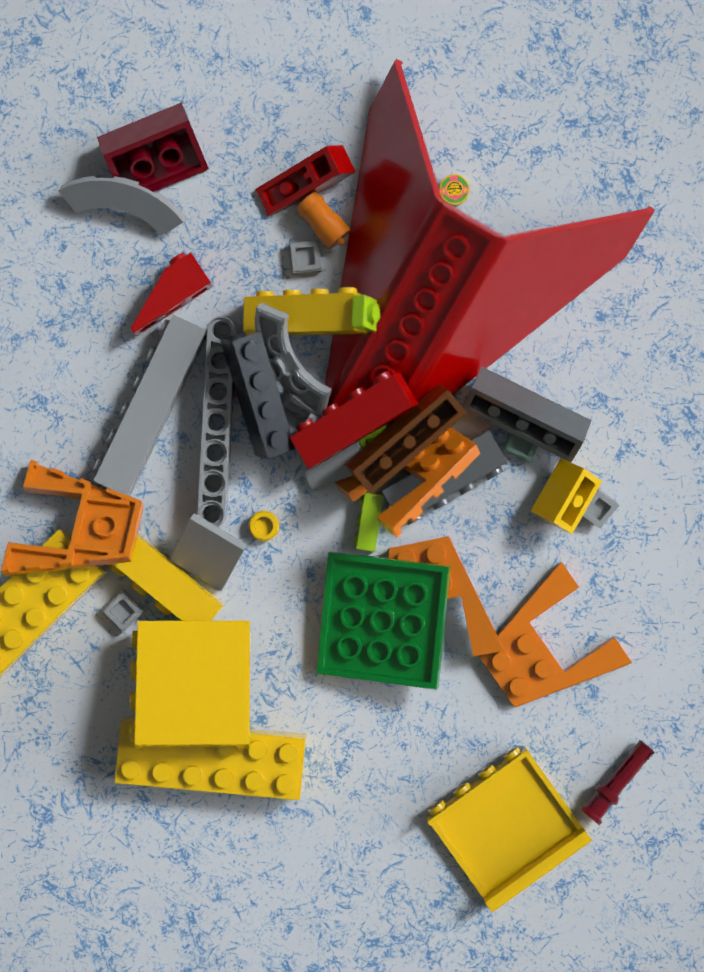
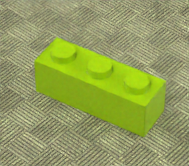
(368, 522)

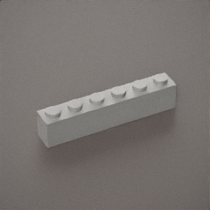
(150, 406)

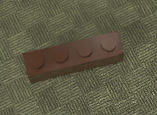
(405, 439)

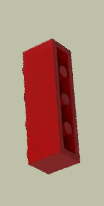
(353, 420)

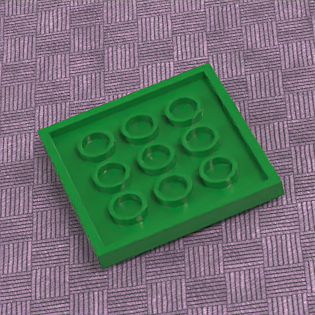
(383, 620)

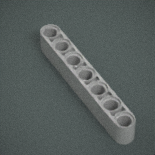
(209, 437)

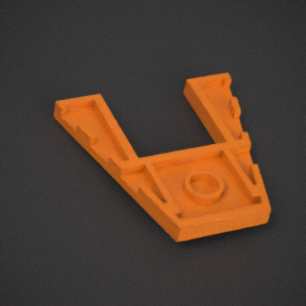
(433, 467)
(102, 530)
(442, 551)
(526, 665)

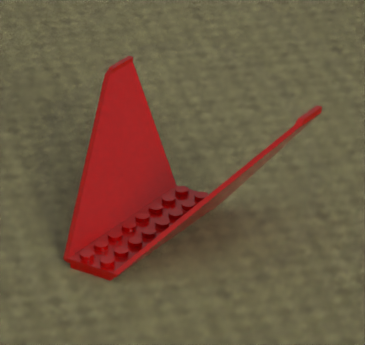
(444, 282)

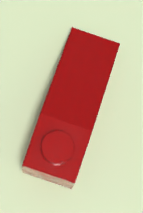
(310, 175)
(175, 288)

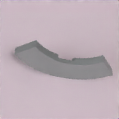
(123, 195)
(285, 366)

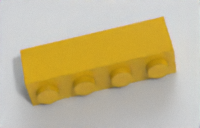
(308, 313)
(167, 584)

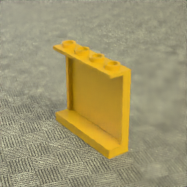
(191, 684)
(507, 827)

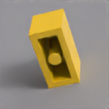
(566, 496)

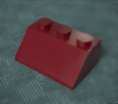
(154, 149)

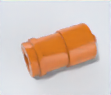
(322, 219)

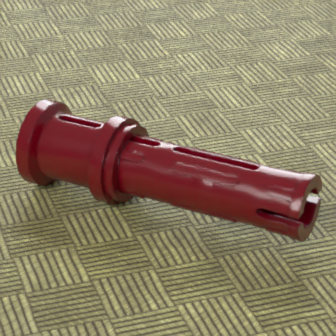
(608, 793)

